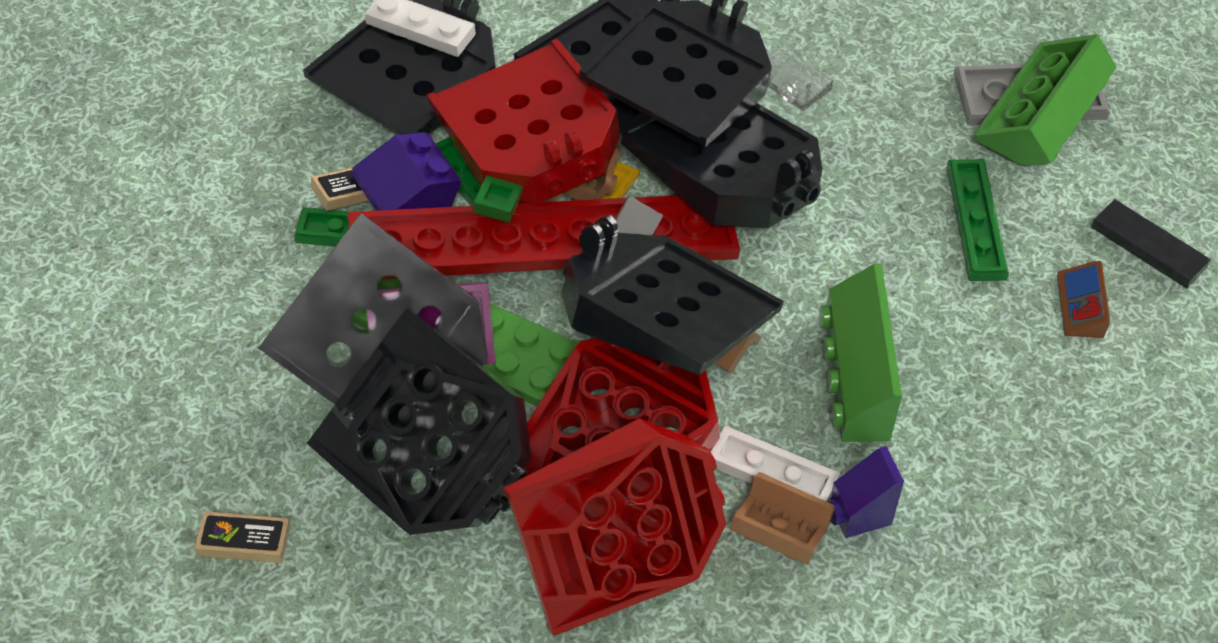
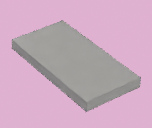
(984, 85)

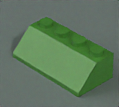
(1047, 99)
(861, 357)

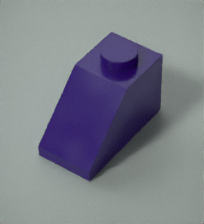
(867, 494)

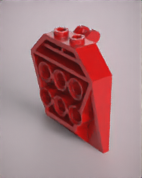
(531, 124)
(633, 380)
(618, 522)

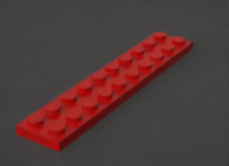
(538, 234)

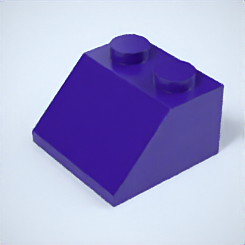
(407, 174)

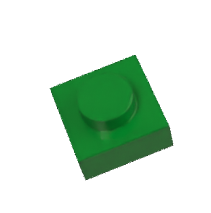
(497, 199)

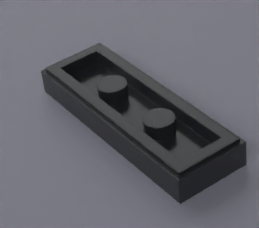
(1151, 243)

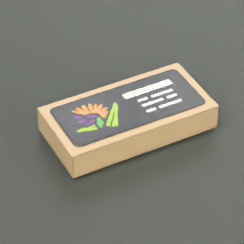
(337, 189)
(242, 537)

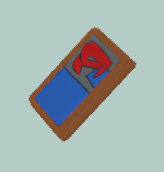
(1084, 300)

